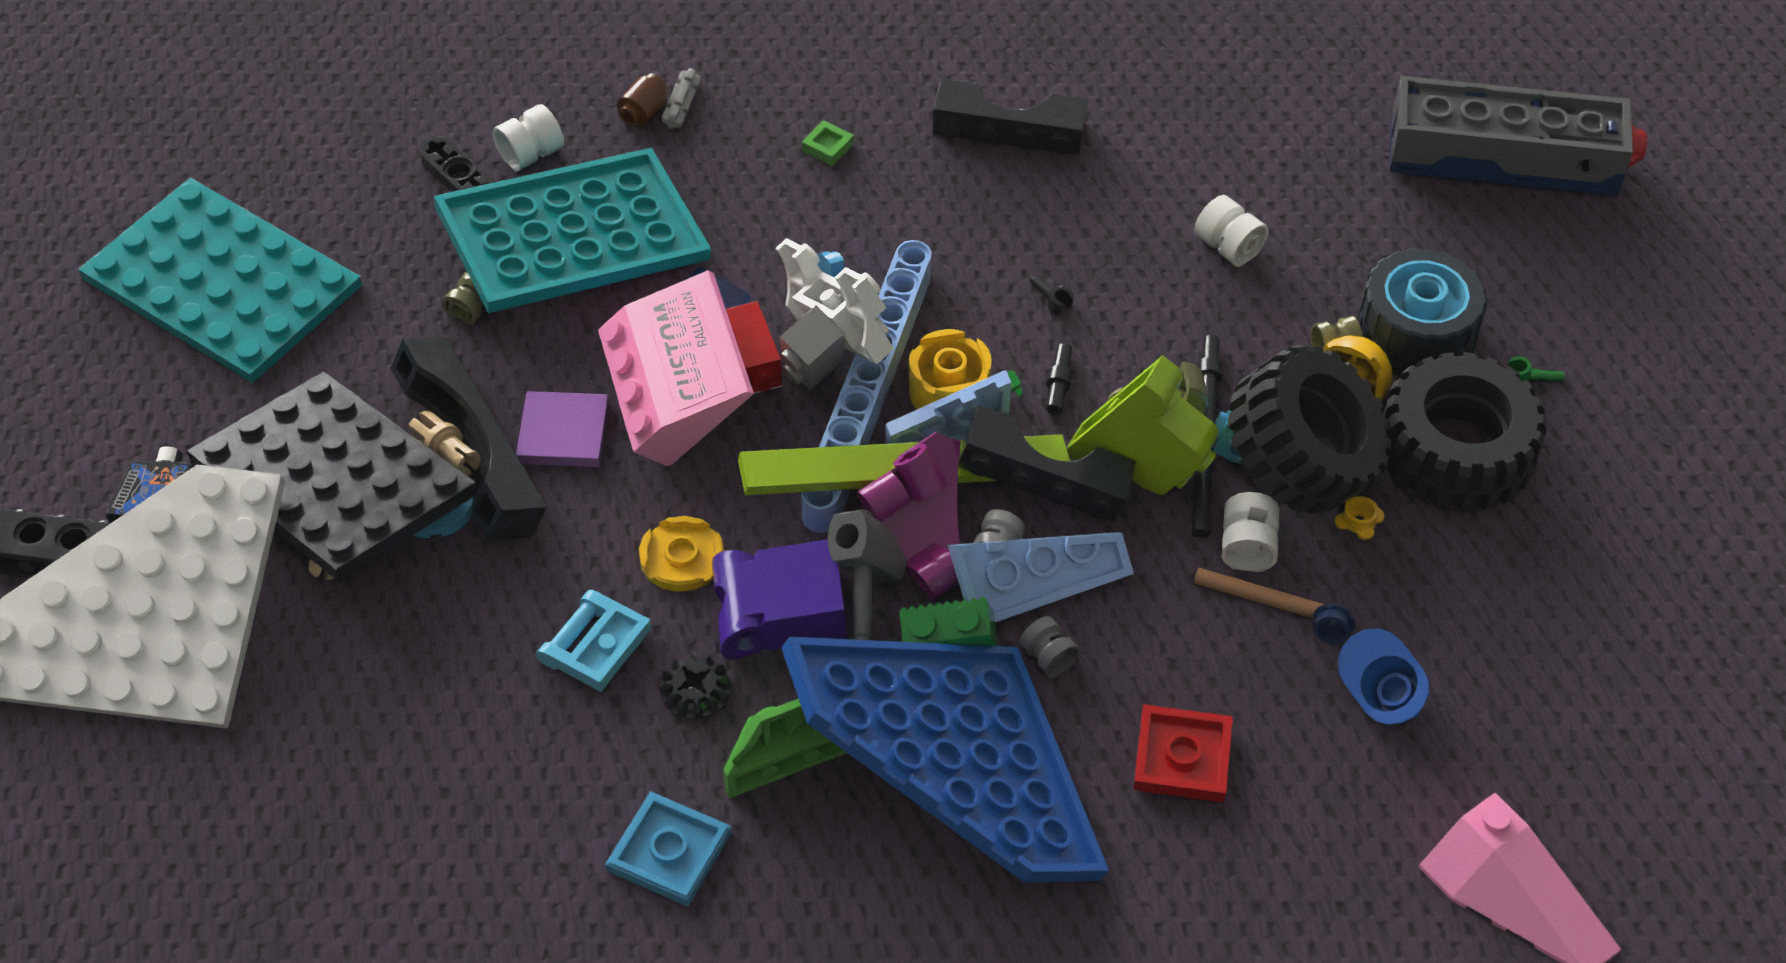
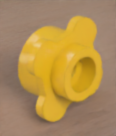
(1360, 507)

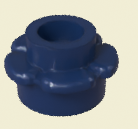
(1329, 630)

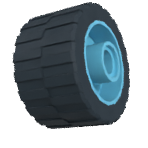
(1422, 307)

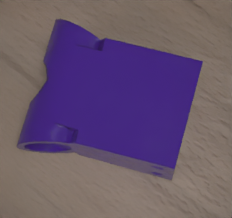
(777, 597)

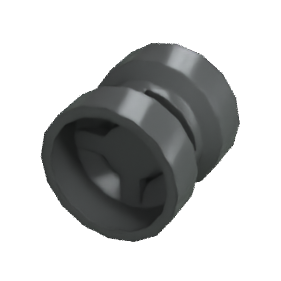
(1047, 644)

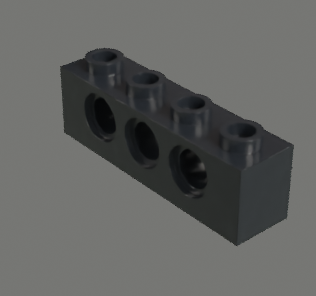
(37, 540)

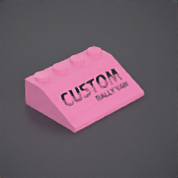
(675, 367)

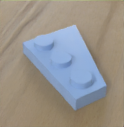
(952, 413)

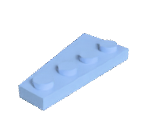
(1038, 570)

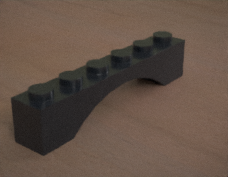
(436, 379)

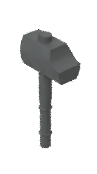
(871, 554)

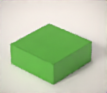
(828, 143)

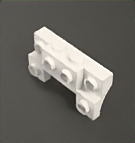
(846, 299)

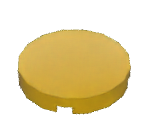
(687, 564)

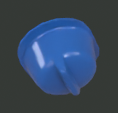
(1383, 676)

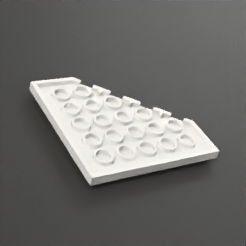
(150, 607)

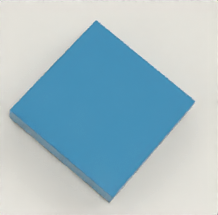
(668, 848)

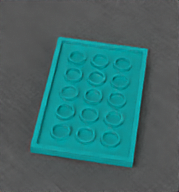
(570, 229)
(221, 279)

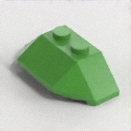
(775, 746)

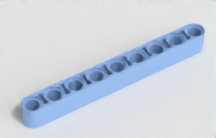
(869, 383)

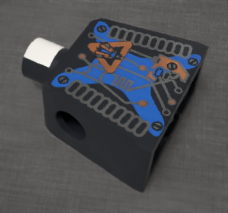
(145, 479)

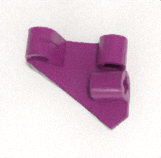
(921, 510)

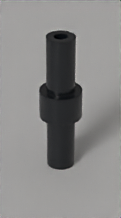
(1059, 379)

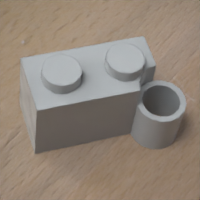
(812, 348)

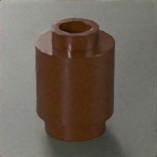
(642, 100)

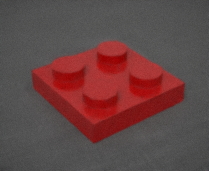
(1183, 753)

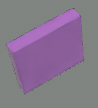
(562, 429)

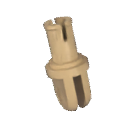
(444, 440)

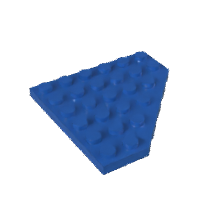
(958, 739)

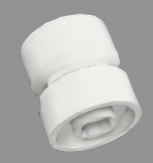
(531, 136)
(1231, 230)
(1250, 532)

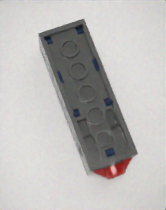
(1513, 135)

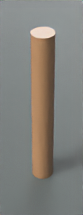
(1256, 593)

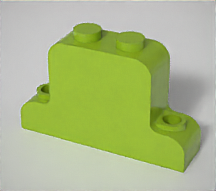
(1153, 428)

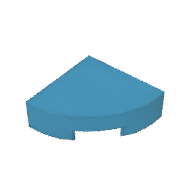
(831, 263)

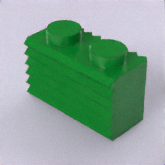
(950, 623)

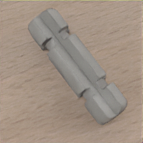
(681, 99)

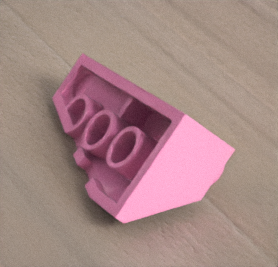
(1510, 877)

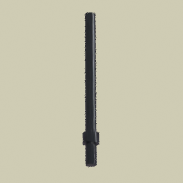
(1212, 373)

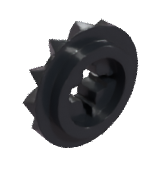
(690, 701)

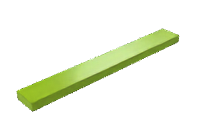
(846, 466)

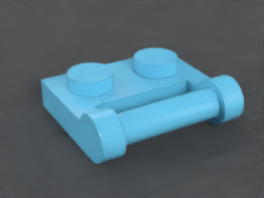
(604, 646)

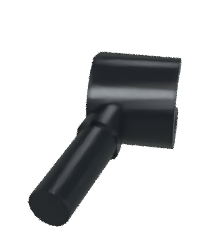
(1054, 295)

